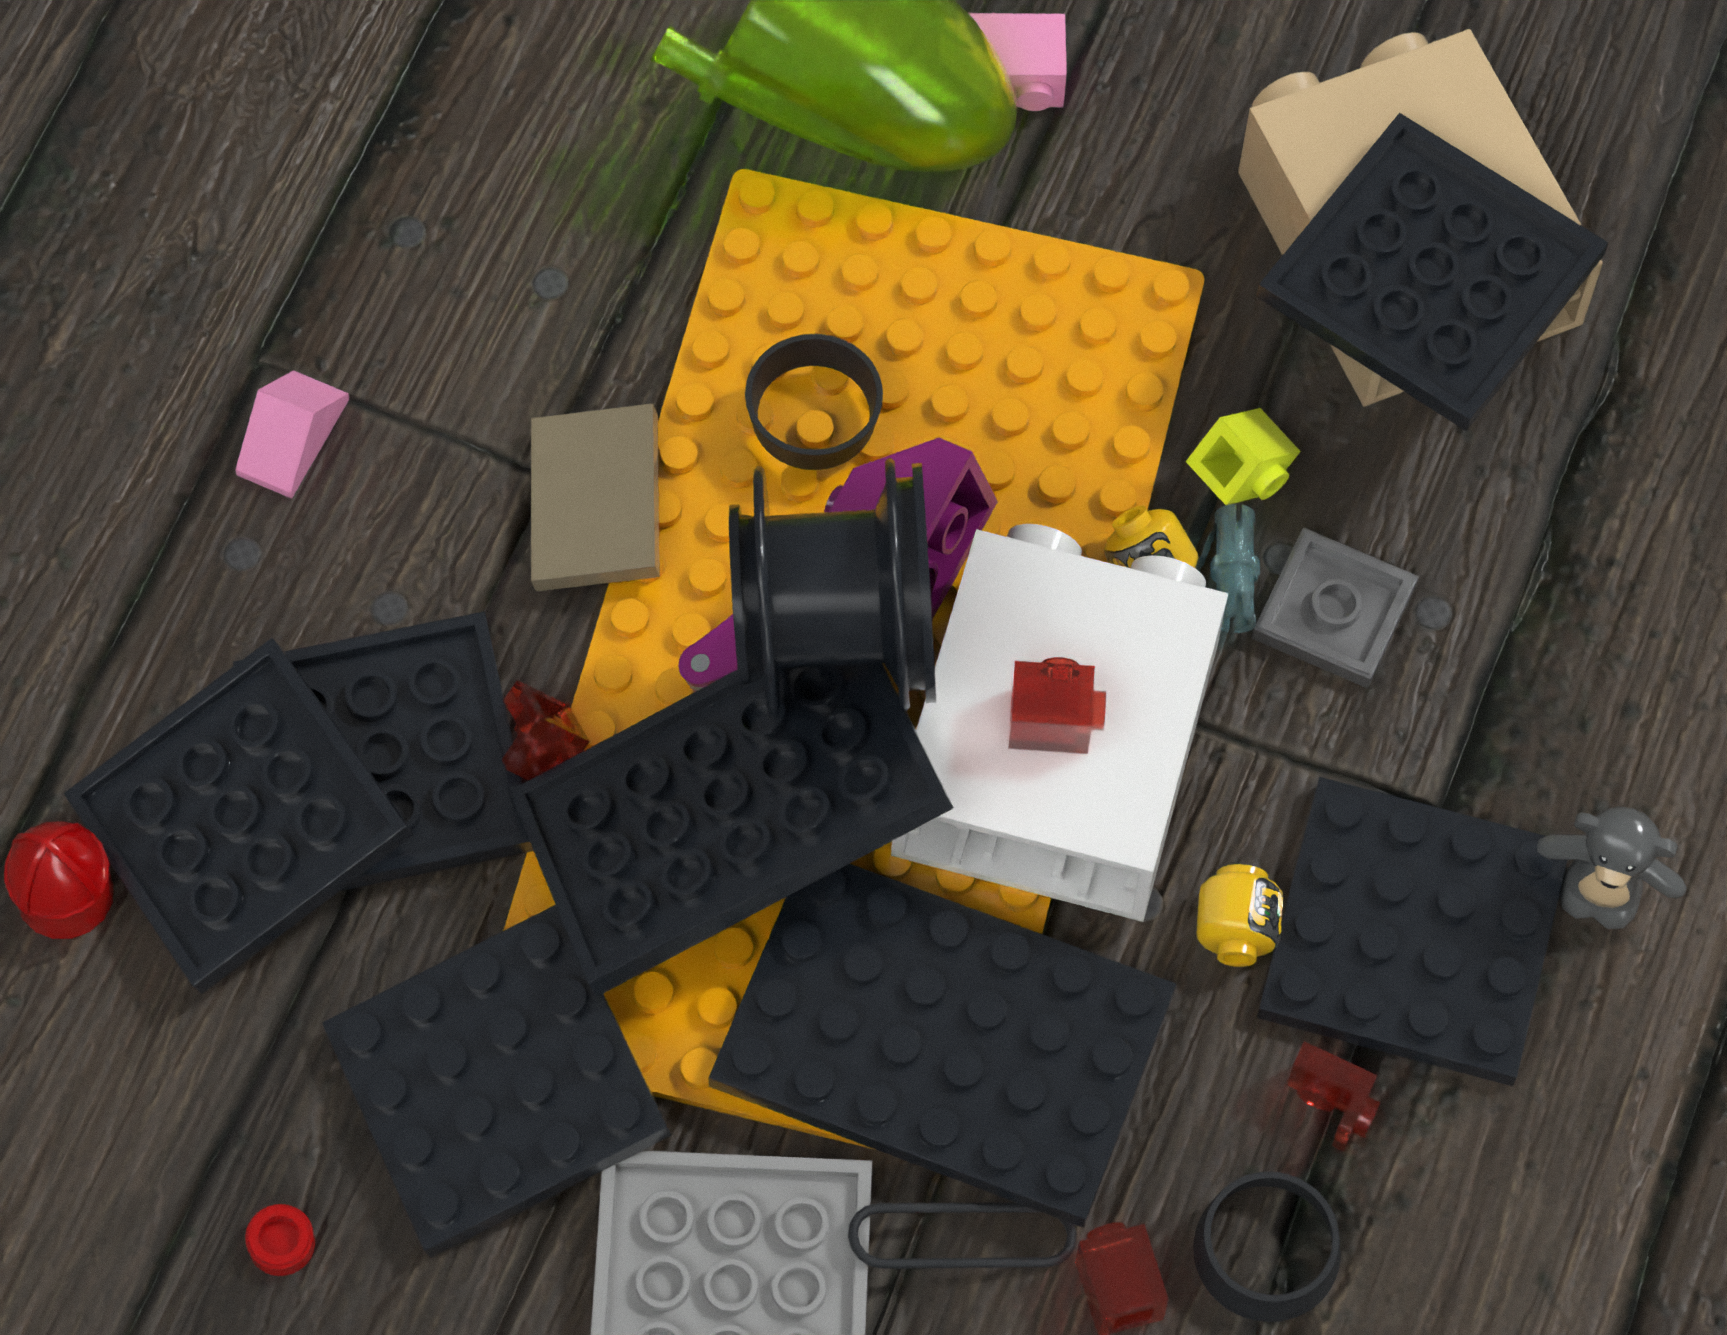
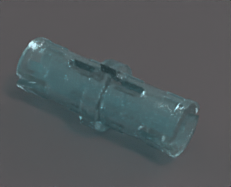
(1236, 566)

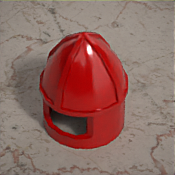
(59, 879)

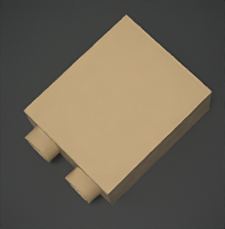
(1313, 134)

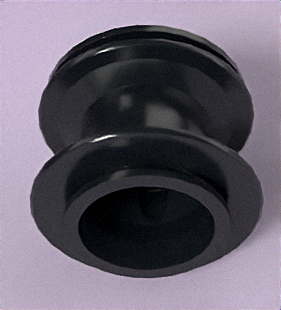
(834, 588)

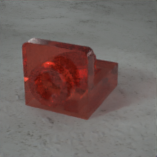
(545, 732)
(1335, 1083)

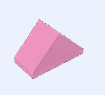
(288, 431)

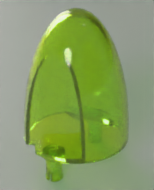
(862, 77)

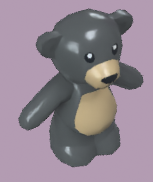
(1611, 864)

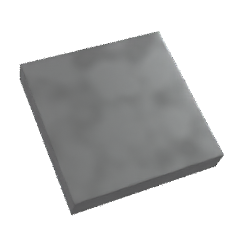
(1335, 607)

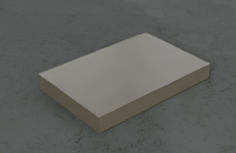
(594, 497)

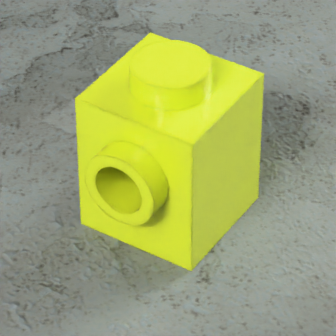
(1244, 457)

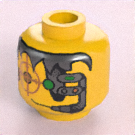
(1148, 534)
(1239, 914)

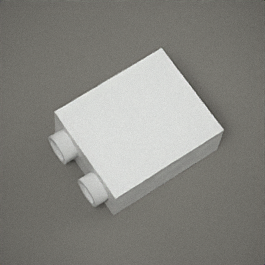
(1062, 820)

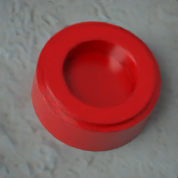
(280, 1240)

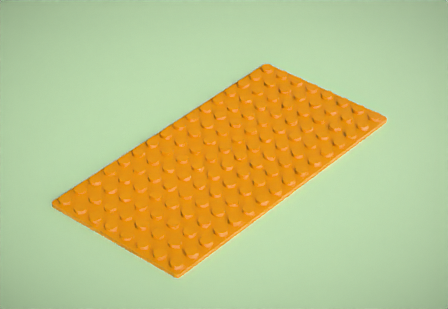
(983, 335)

